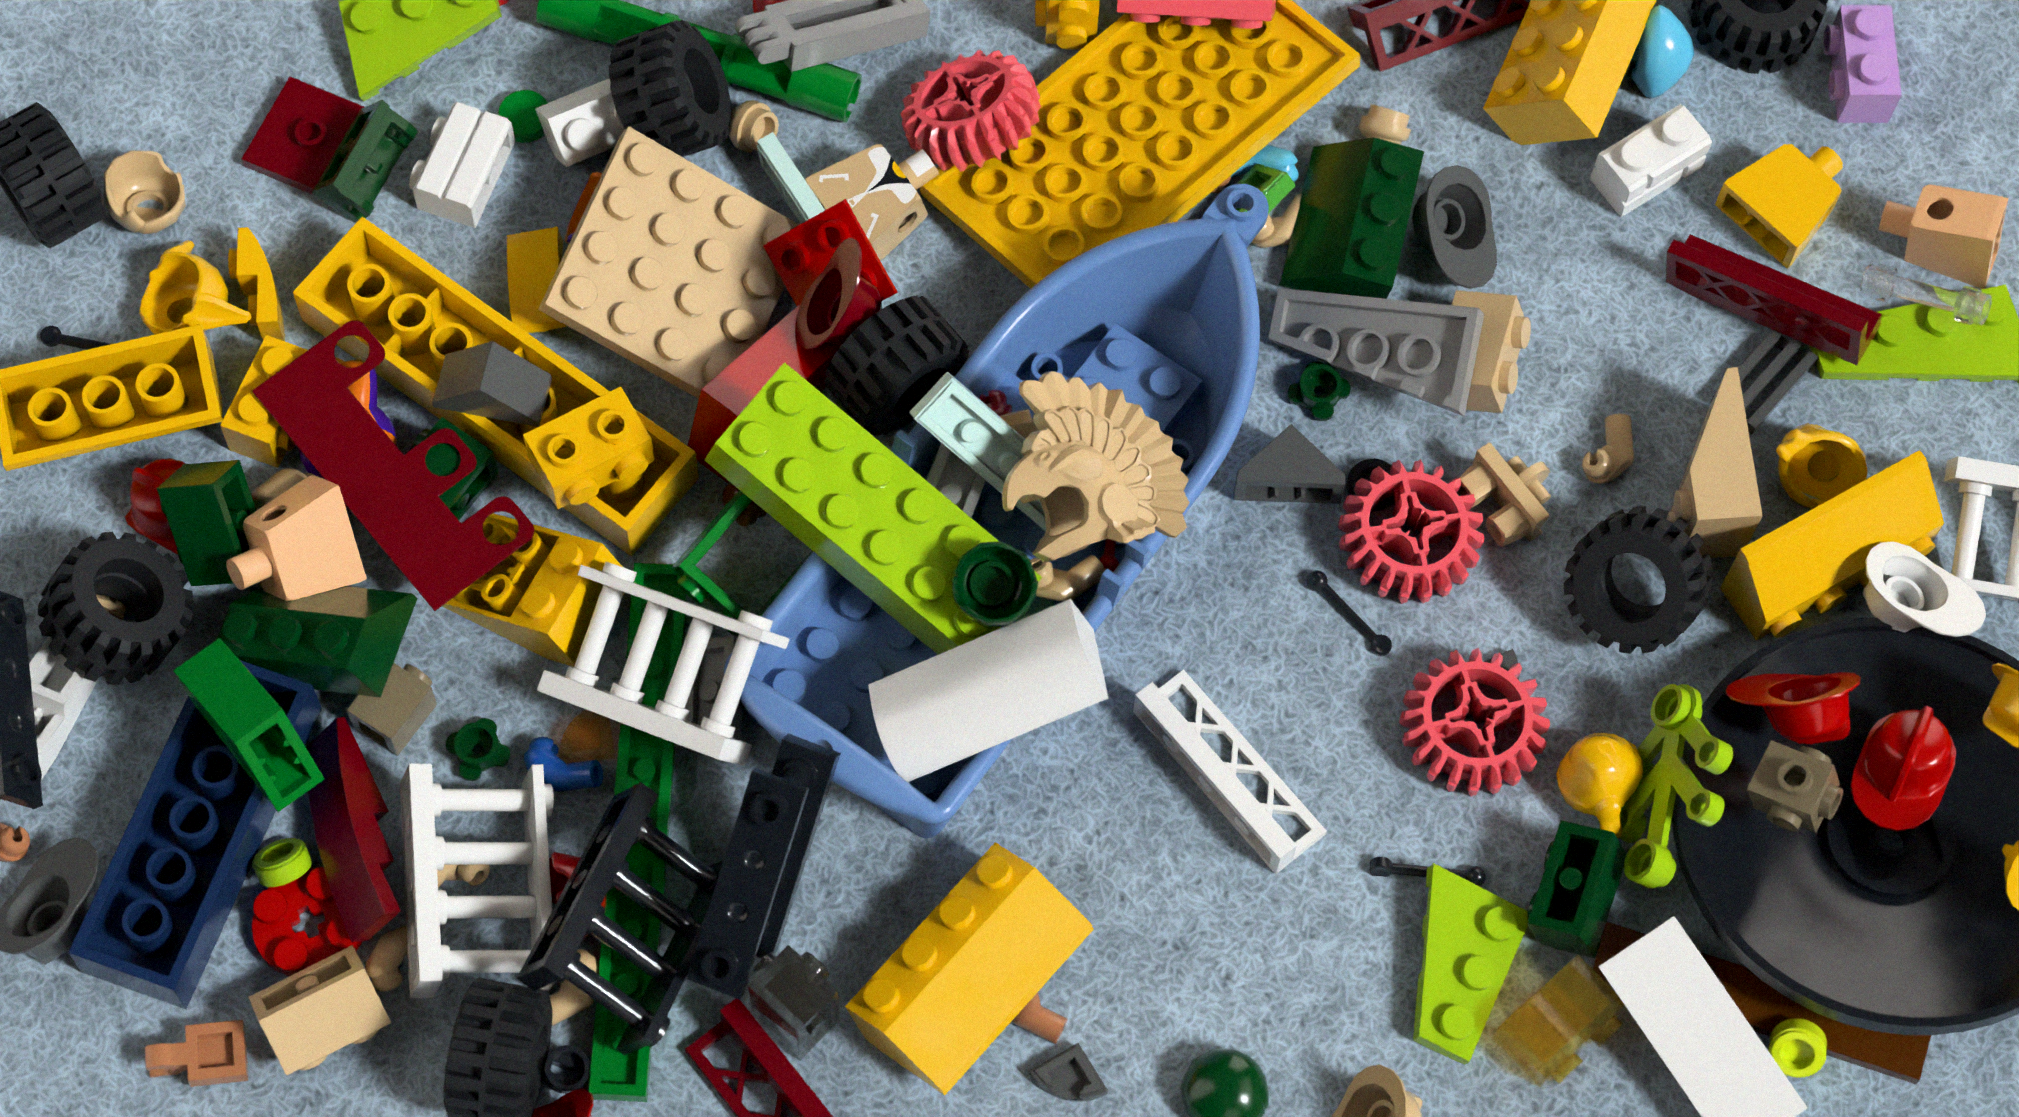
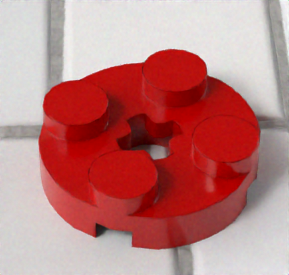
(282, 906)

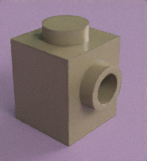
(399, 711)

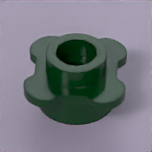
(1319, 376)
(473, 734)

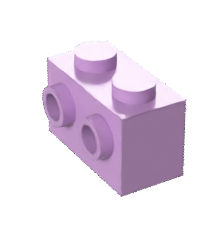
(1863, 64)

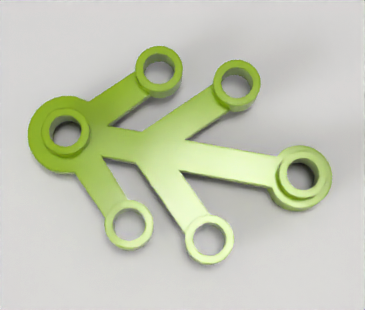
(1677, 717)

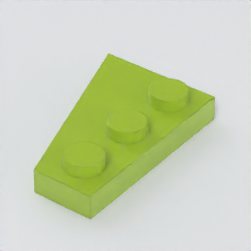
(398, 35)
(1464, 962)

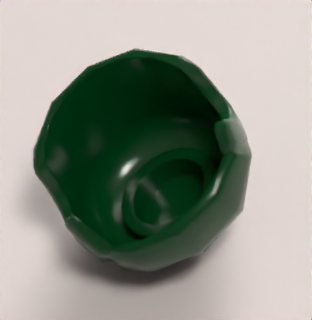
(994, 584)
(1224, 1086)

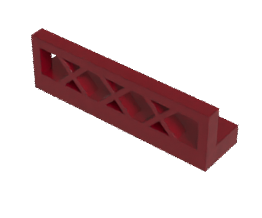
(1378, 14)
(1771, 298)
(765, 1056)

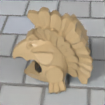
(1094, 468)

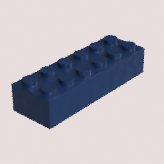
(183, 856)

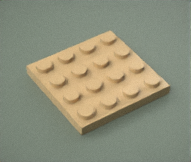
(668, 266)

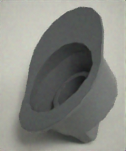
(1457, 226)
(50, 902)

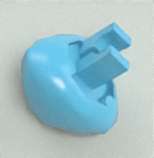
(1661, 53)

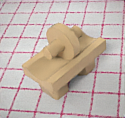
(1514, 489)

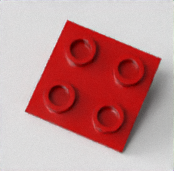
(807, 249)

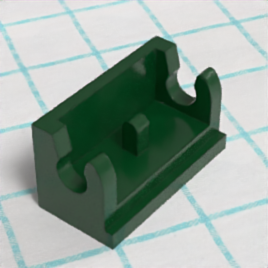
(364, 160)

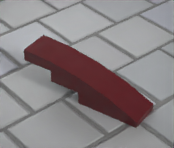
(347, 832)

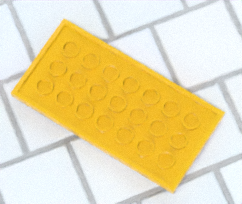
(1140, 133)

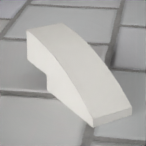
(56, 701)

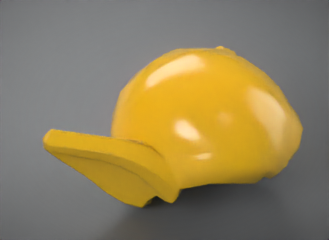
(187, 293)

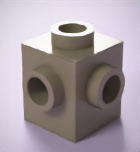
(1795, 787)

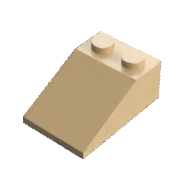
(1720, 481)

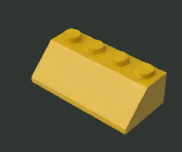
(108, 397)
(1826, 549)
(968, 969)

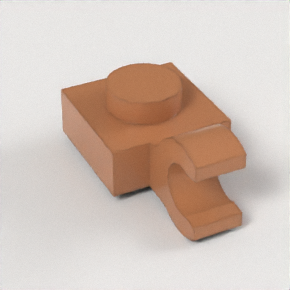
(210, 1055)

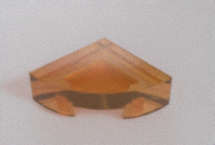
(587, 739)

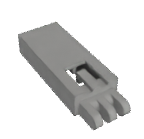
(829, 30)

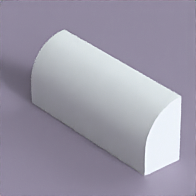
(988, 690)
(1699, 1028)

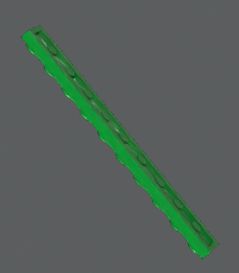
(649, 761)

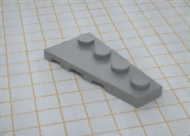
(1395, 343)

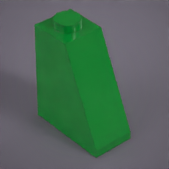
(249, 724)

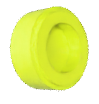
(1798, 1047)

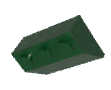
(1352, 218)
(329, 639)

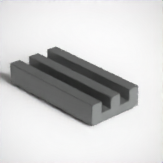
(1790, 350)

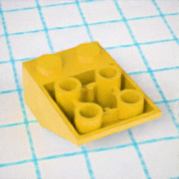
(536, 590)

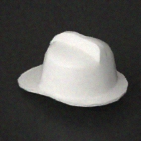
(1916, 593)

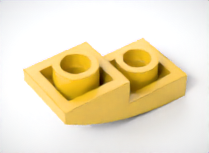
(530, 269)
(256, 280)

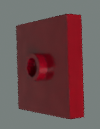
(300, 134)

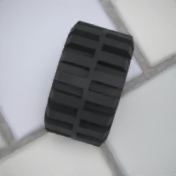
(1757, 36)
(671, 88)
(47, 177)
(894, 363)
(1608, 609)
(94, 637)
(497, 1051)

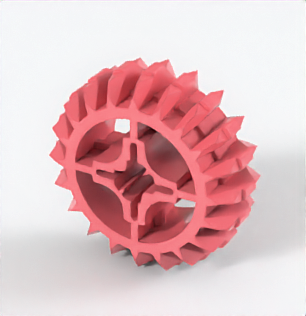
(971, 110)
(1371, 542)
(1453, 729)

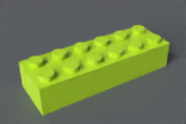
(853, 505)

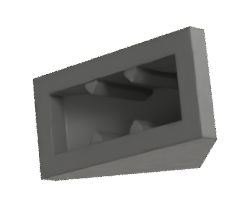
(492, 385)
(1290, 472)

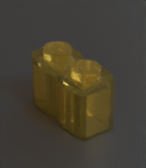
(1560, 1021)

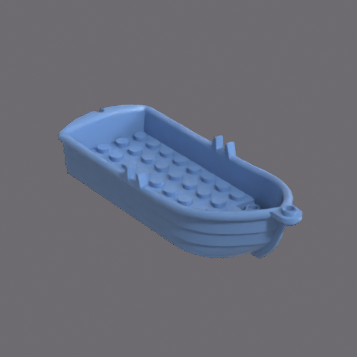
(1147, 314)

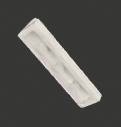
(1219, 778)

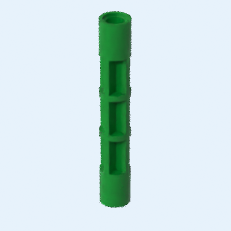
(818, 89)

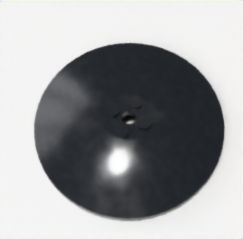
(1832, 916)

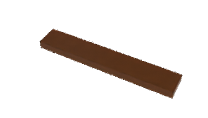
(1765, 1008)

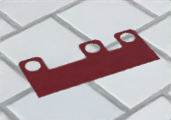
(380, 485)

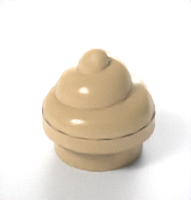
(750, 123)
(1389, 124)

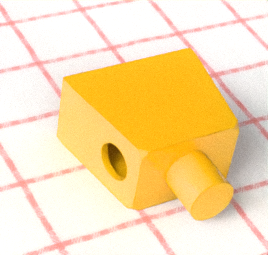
(1783, 198)

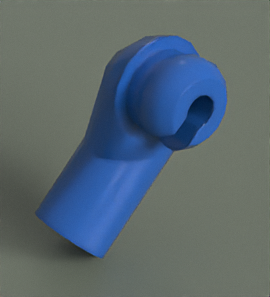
(558, 773)

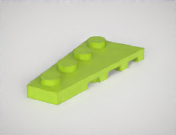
(1932, 346)

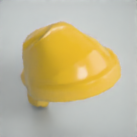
(1819, 464)
(1600, 777)

